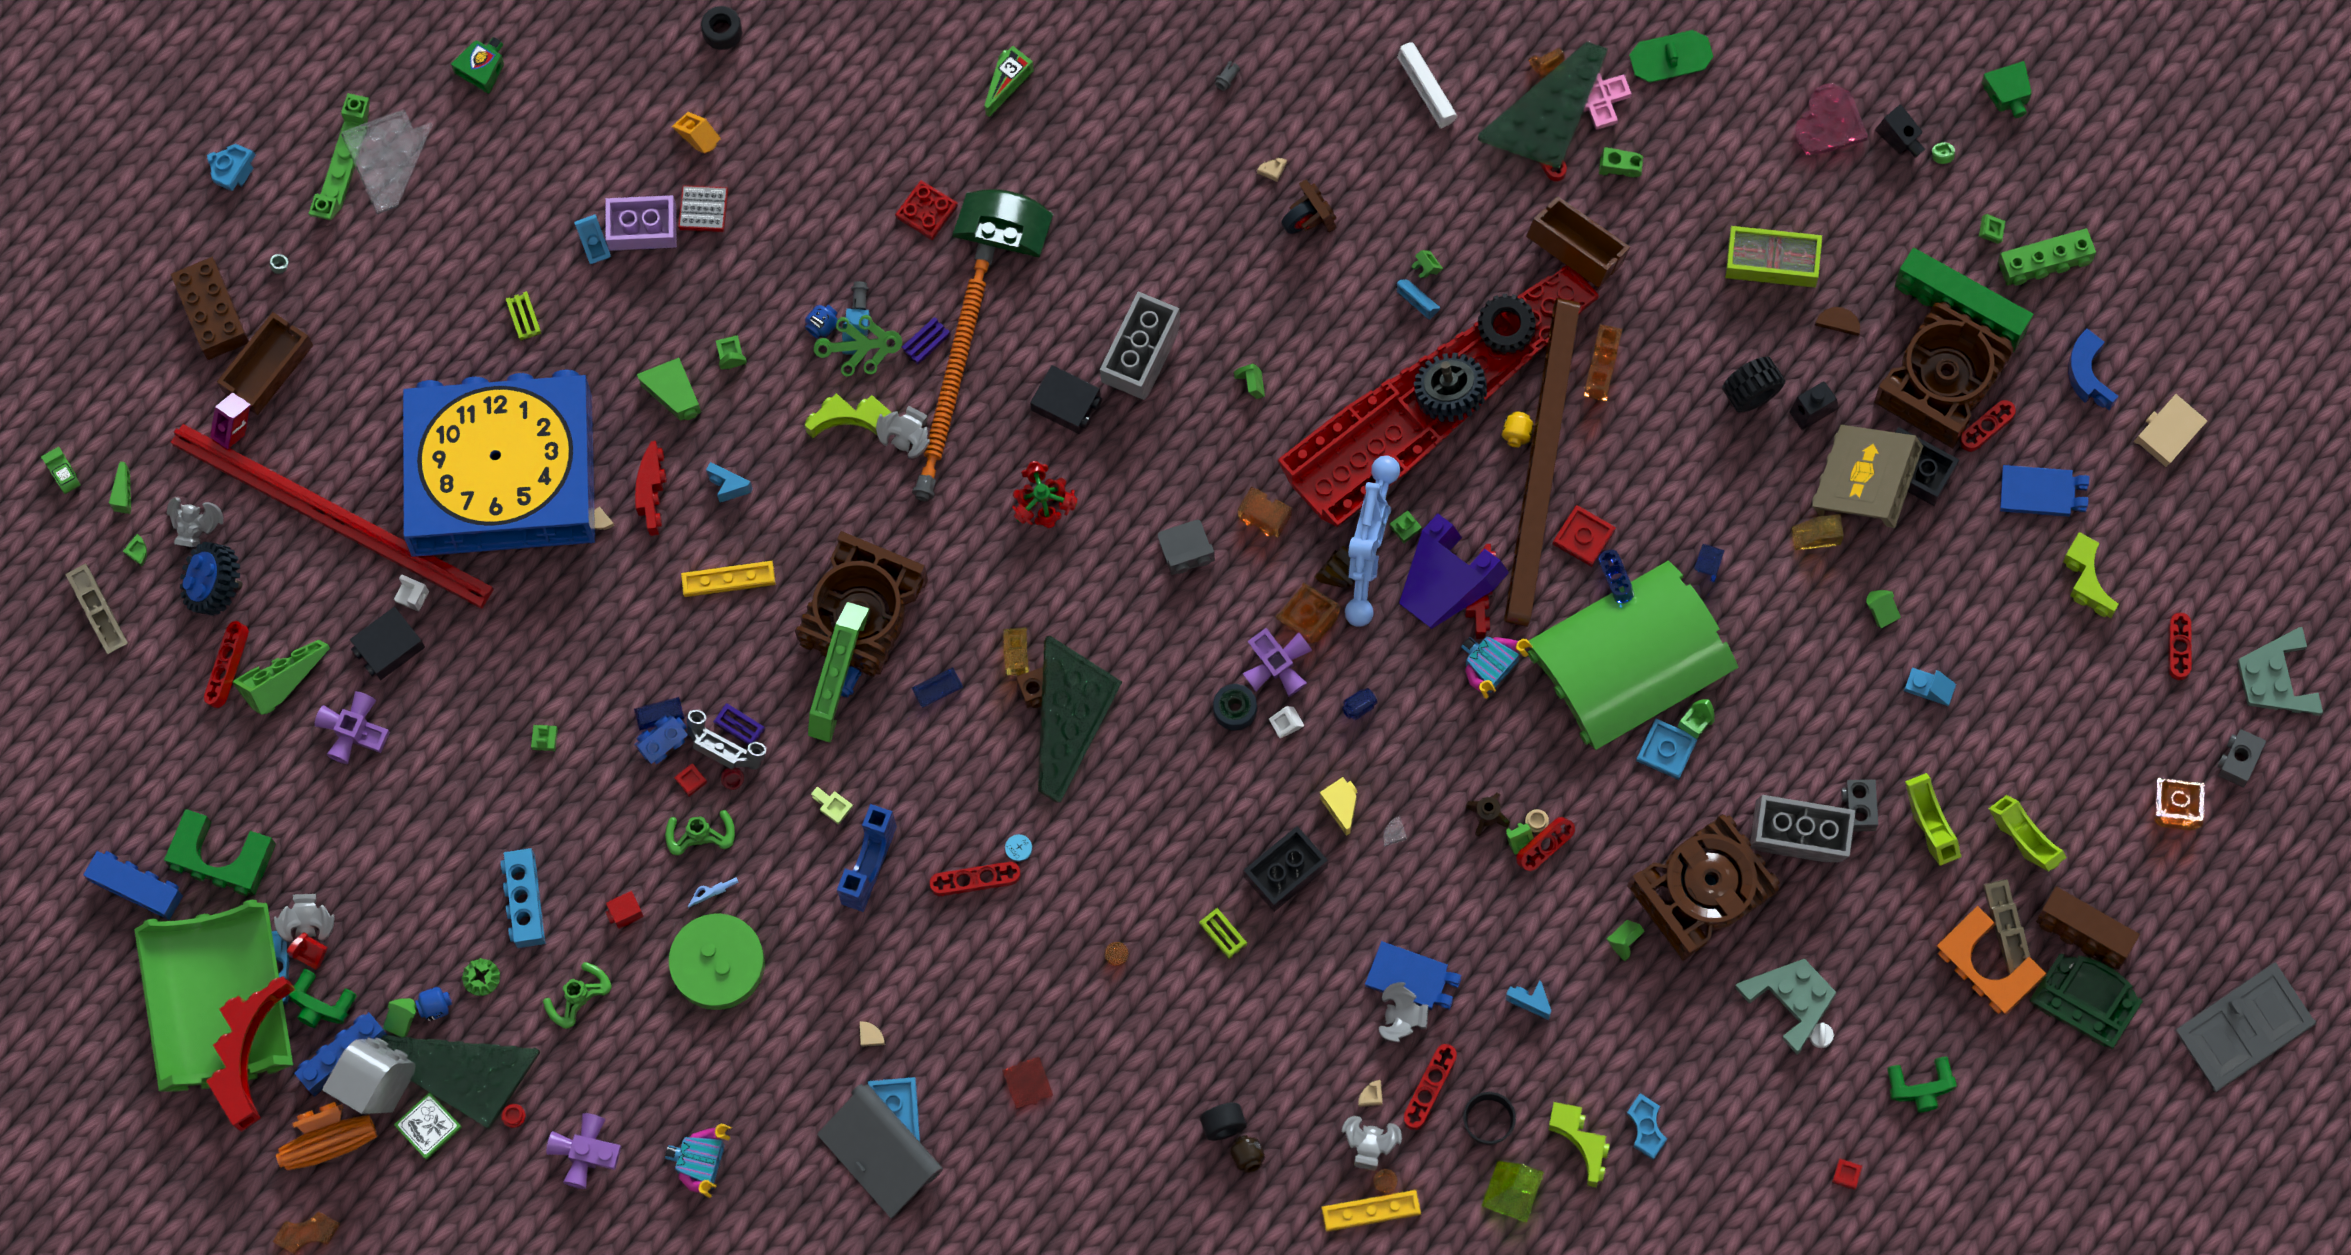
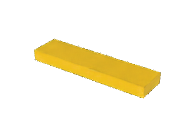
(728, 578)
(1371, 1210)

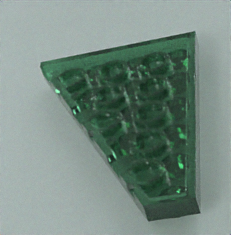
(1549, 113)
(1072, 709)
(467, 1075)

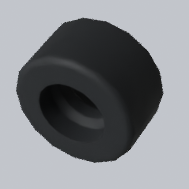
(718, 15)
(1223, 1121)

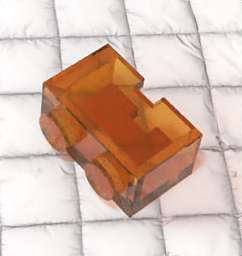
(1267, 515)

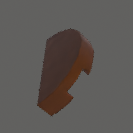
(1839, 320)

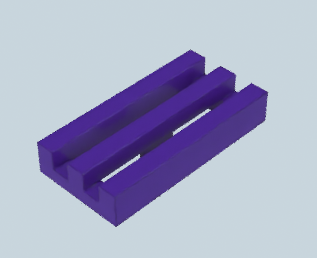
(919, 335)
(754, 735)

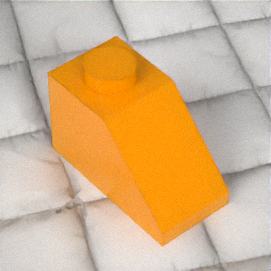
(697, 132)

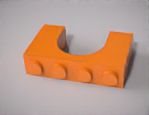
(2003, 992)

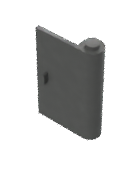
(879, 1150)

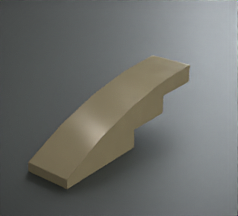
(96, 608)
(2007, 924)

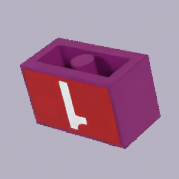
(230, 420)

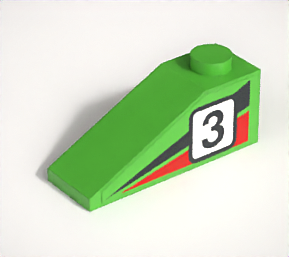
(1009, 74)

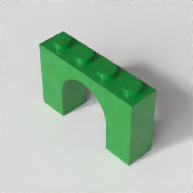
(242, 874)

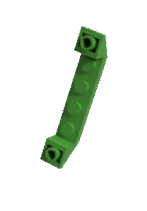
(342, 166)
(835, 671)

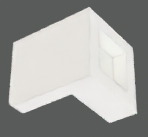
(411, 593)

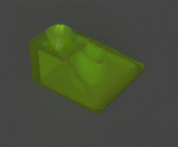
(1513, 1189)

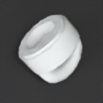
(1822, 1035)

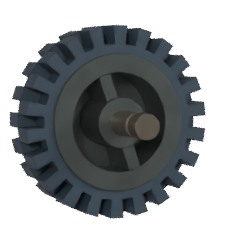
(1450, 387)

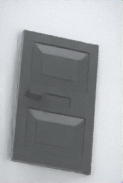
(2245, 1027)

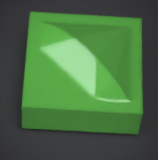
(1992, 228)

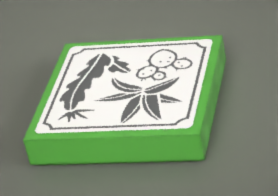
(428, 1126)

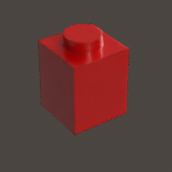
(624, 910)

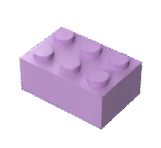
(641, 223)

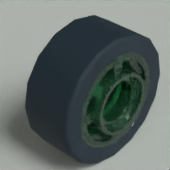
(1235, 719)

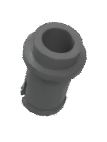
(1224, 80)
(859, 295)

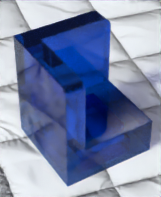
(1709, 561)

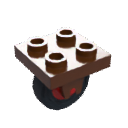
(1309, 211)

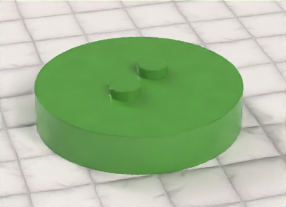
(716, 961)

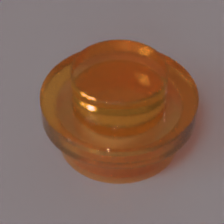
(1116, 953)
(1385, 1181)

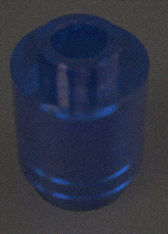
(1359, 704)

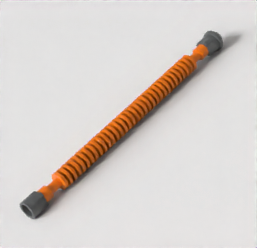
(954, 373)

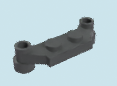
(719, 747)

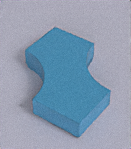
(1649, 1137)

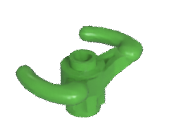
(694, 825)
(579, 1000)

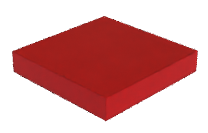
(1584, 535)

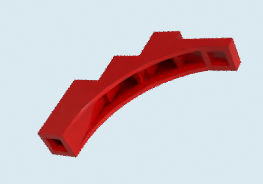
(244, 1018)

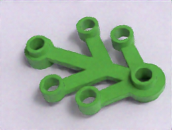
(861, 344)

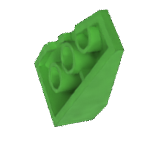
(271, 685)

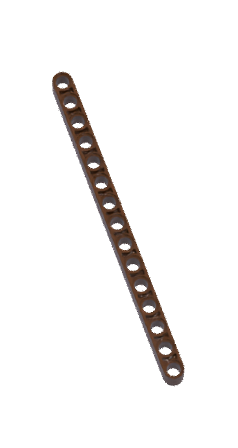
(1541, 462)

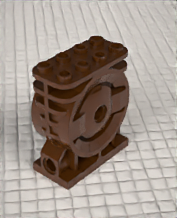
(1936, 402)
(865, 566)
(1756, 886)

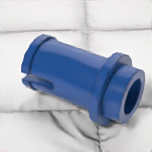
(852, 677)

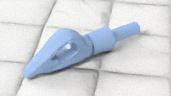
(710, 892)

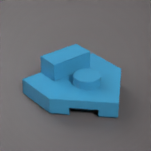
(231, 166)

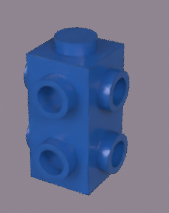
(667, 734)

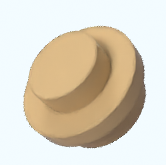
(1537, 820)

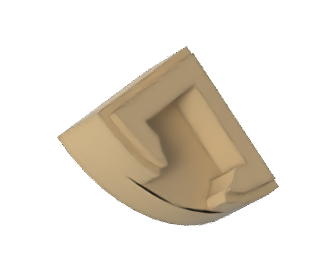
(1272, 169)
(602, 521)
(870, 1035)
(1371, 1095)

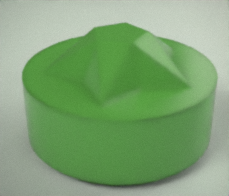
(1943, 153)

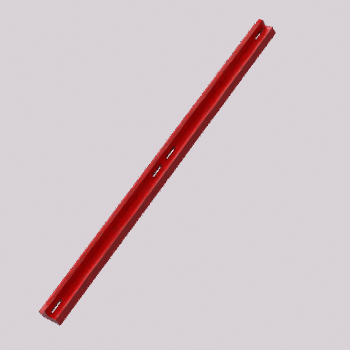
(307, 503)

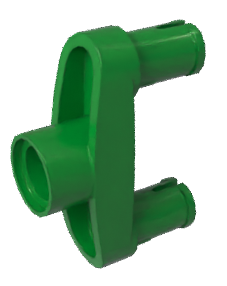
(314, 1009)
(1925, 1093)

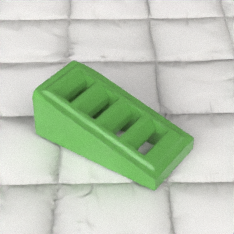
(121, 492)

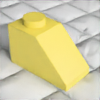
(1341, 803)

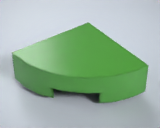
(136, 550)

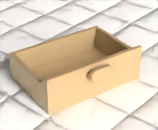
(2170, 430)

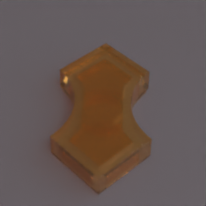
(317, 1229)

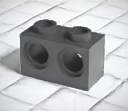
(1865, 805)

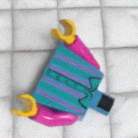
(1492, 661)
(699, 1158)

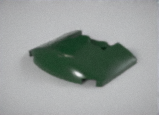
(1004, 221)
(2088, 998)

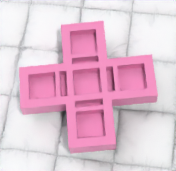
(1602, 96)

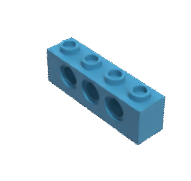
(533, 932)

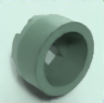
(276, 261)

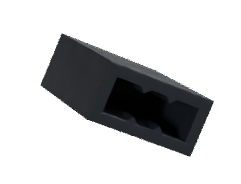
(1066, 400)
(386, 644)

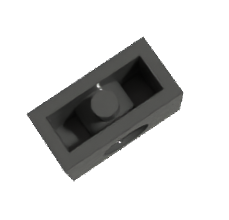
(2240, 771)

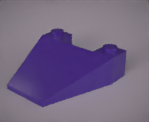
(1442, 582)

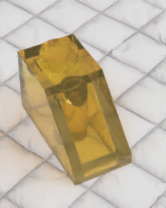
(1818, 532)
(1016, 651)

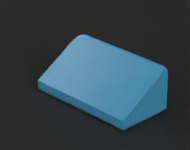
(1417, 298)

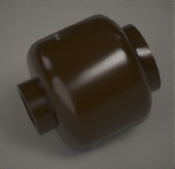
(1247, 1154)

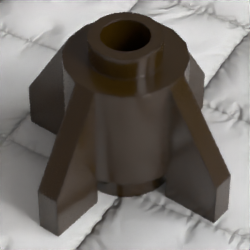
(1336, 570)
(1486, 817)

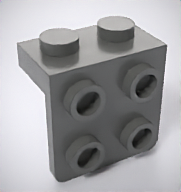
(1186, 547)

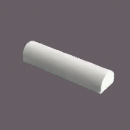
(1426, 85)

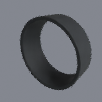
(1495, 1097)

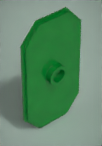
(1671, 56)

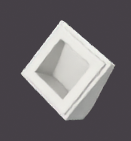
(1286, 721)

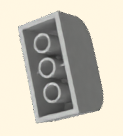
(1141, 346)
(1802, 829)
(370, 1076)

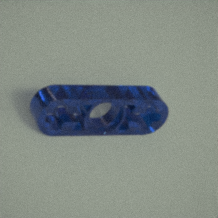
(1614, 584)

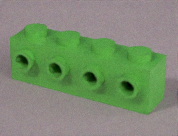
(2047, 257)

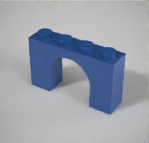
(858, 884)

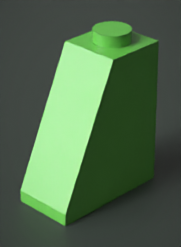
(671, 388)

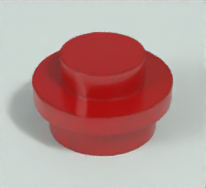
(513, 1116)

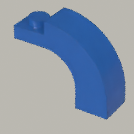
(2081, 372)

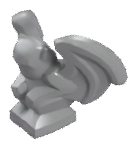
(907, 430)
(190, 523)
(304, 917)
(1403, 1015)
(1370, 1142)

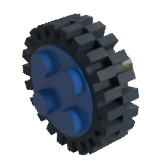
(210, 578)

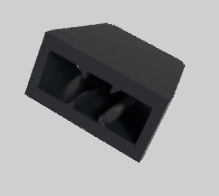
(1901, 132)
(1817, 404)

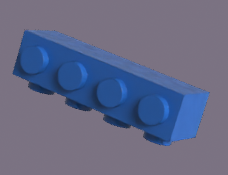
(133, 885)
(316, 1071)

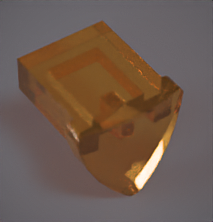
(1547, 63)

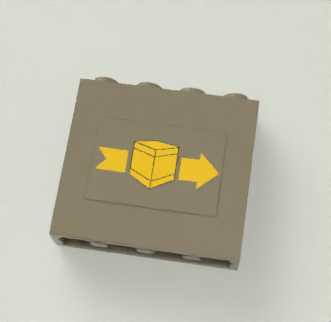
(1868, 473)

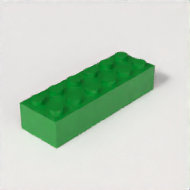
(1937, 283)

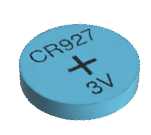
(1018, 848)

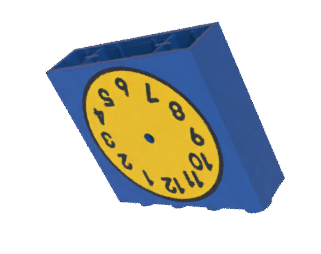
(498, 464)

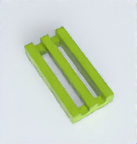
(517, 299)
(1235, 948)

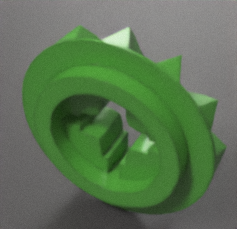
(491, 978)

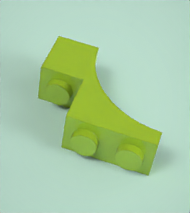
(838, 412)
(2087, 589)
(1929, 816)
(2029, 839)
(1566, 1121)

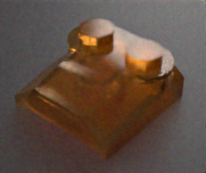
(1309, 613)
(2179, 804)

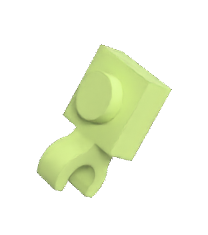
(833, 806)

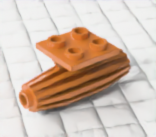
(325, 1137)

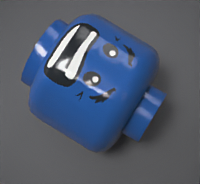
(821, 321)
(433, 1003)

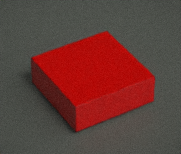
(690, 780)
(1847, 1174)

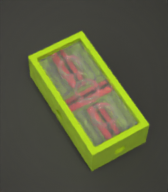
(1773, 256)

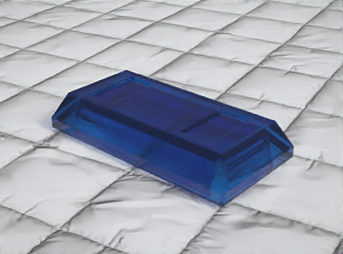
(937, 687)
(651, 713)

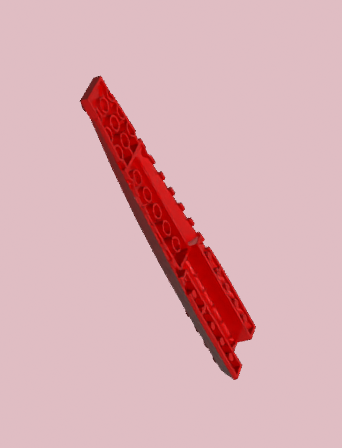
(1337, 458)

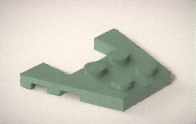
(2268, 680)
(1800, 991)

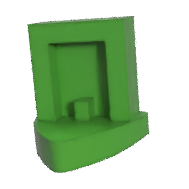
(730, 353)
(1254, 379)
(1883, 607)
(1697, 718)
(1624, 937)
(400, 1016)

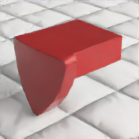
(307, 951)

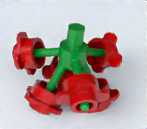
(1042, 493)

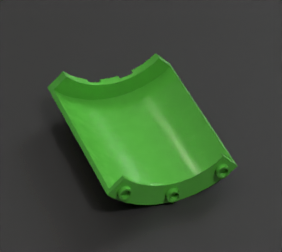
(1633, 657)
(190, 974)

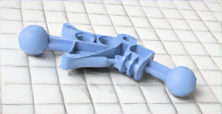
(1369, 538)

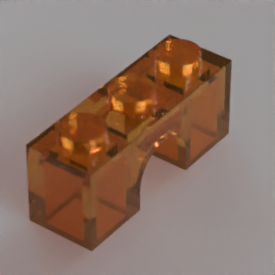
(1603, 362)

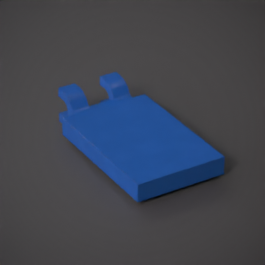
(2041, 491)
(1419, 973)

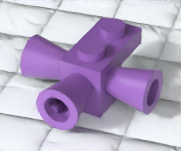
(1277, 661)
(352, 728)
(584, 1150)

